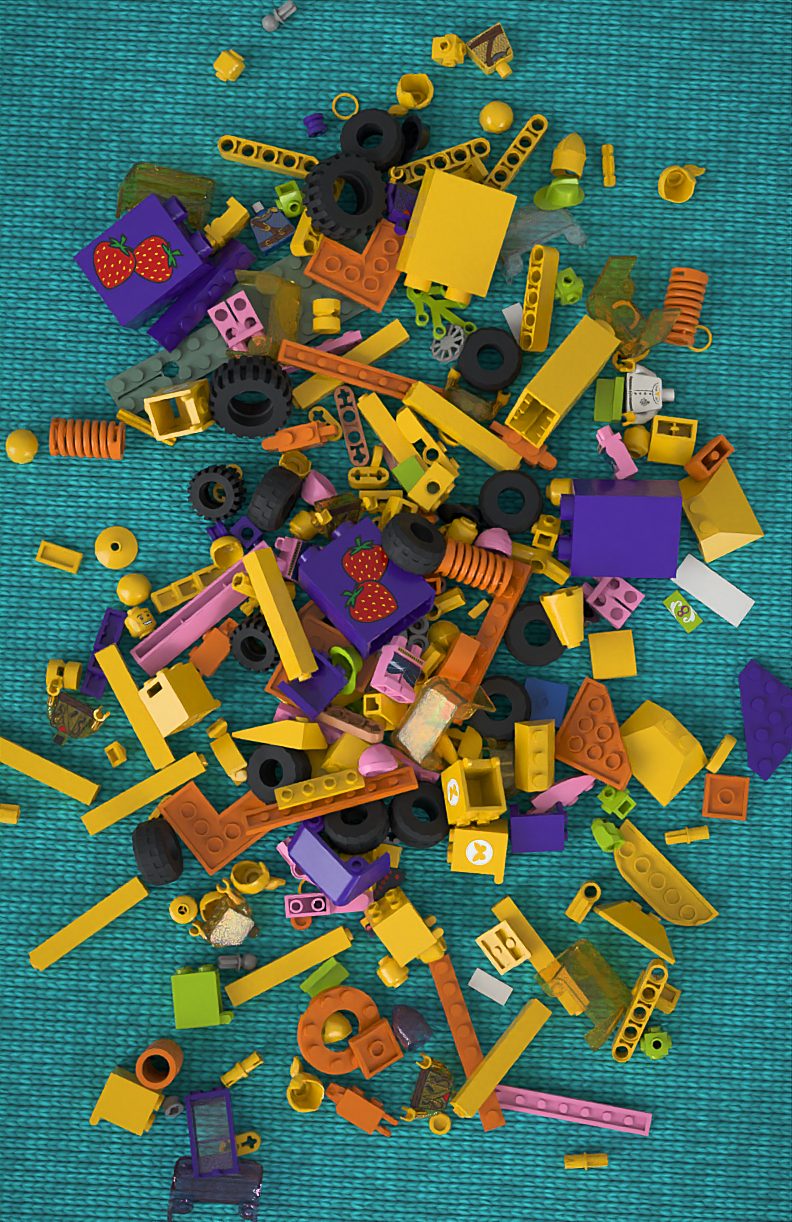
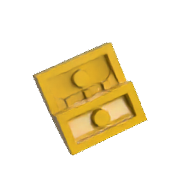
(612, 654)
(503, 946)

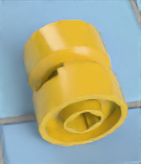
(326, 316)
(71, 675)

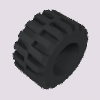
(200, 495)
(248, 650)

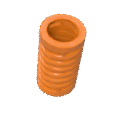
(687, 298)
(106, 448)
(475, 566)
(148, 1074)

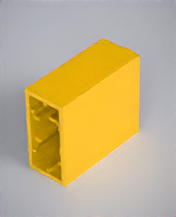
(455, 235)
(562, 380)

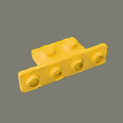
(319, 788)

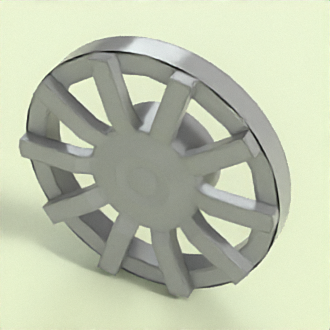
(449, 344)

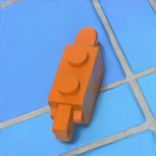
(300, 437)
(530, 454)
(214, 648)
(359, 1109)

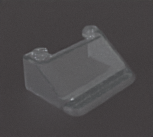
(533, 227)

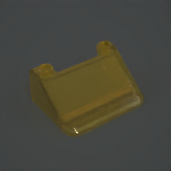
(591, 984)

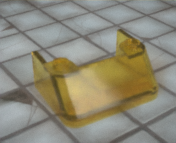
(192, 190)
(612, 303)
(283, 314)
(430, 717)

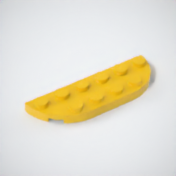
(659, 881)

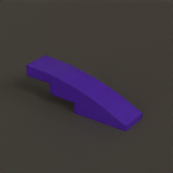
(109, 633)

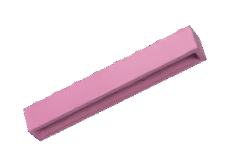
(191, 620)

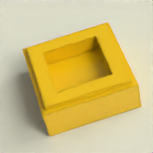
(479, 609)

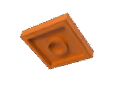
(725, 796)
(375, 1048)

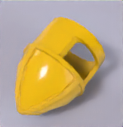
(569, 155)
(442, 634)
(335, 1028)

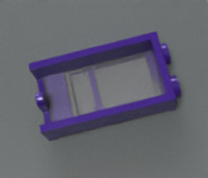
(212, 1133)

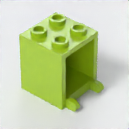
(198, 997)

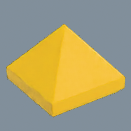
(217, 729)
(116, 753)

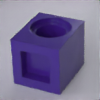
(238, 529)

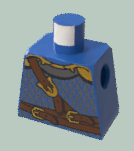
(270, 228)

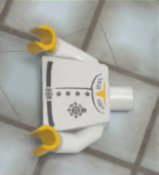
(642, 393)

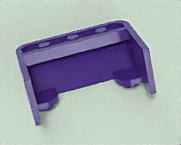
(333, 877)

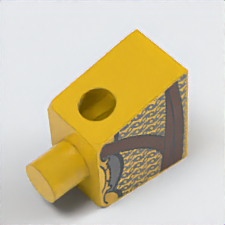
(491, 51)

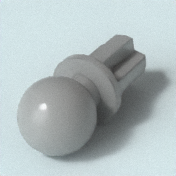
(271, 22)
(247, 962)

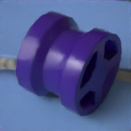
(315, 125)
(217, 531)

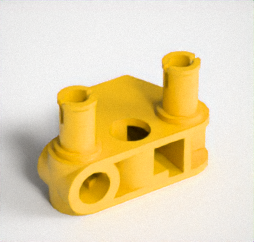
(383, 708)

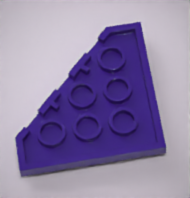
(766, 718)

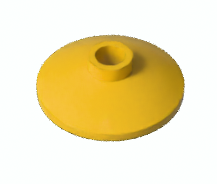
(127, 547)
(446, 749)

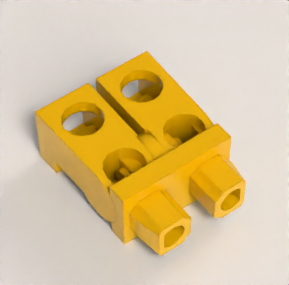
(227, 225)

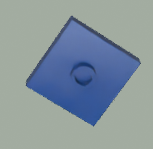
(547, 699)

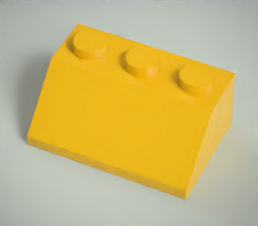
(346, 754)
(534, 755)

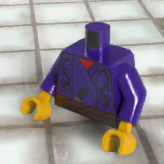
(400, 202)

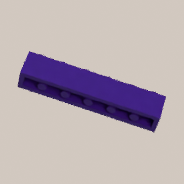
(202, 296)

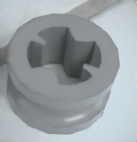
(172, 1106)

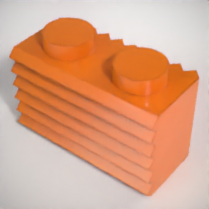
(709, 458)

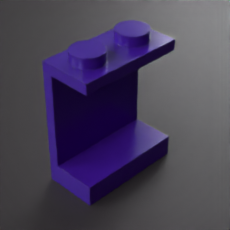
(318, 690)
(537, 831)

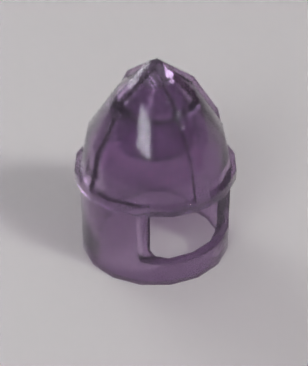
(409, 1025)

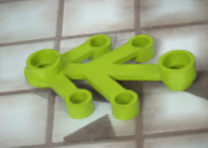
(437, 308)

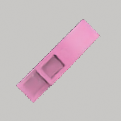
(563, 790)
(318, 904)

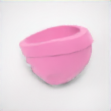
(316, 488)
(496, 541)
(377, 760)

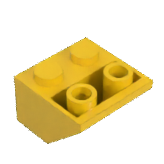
(672, 440)

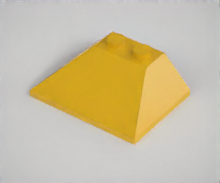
(718, 513)
(661, 751)
(638, 925)

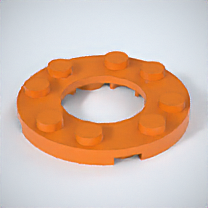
(312, 1021)

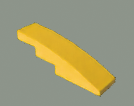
(185, 589)

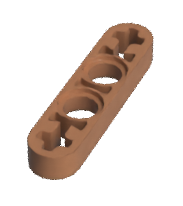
(349, 427)
(366, 730)

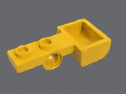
(414, 429)

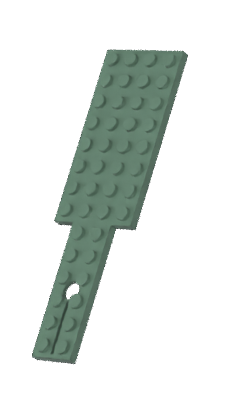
(206, 348)

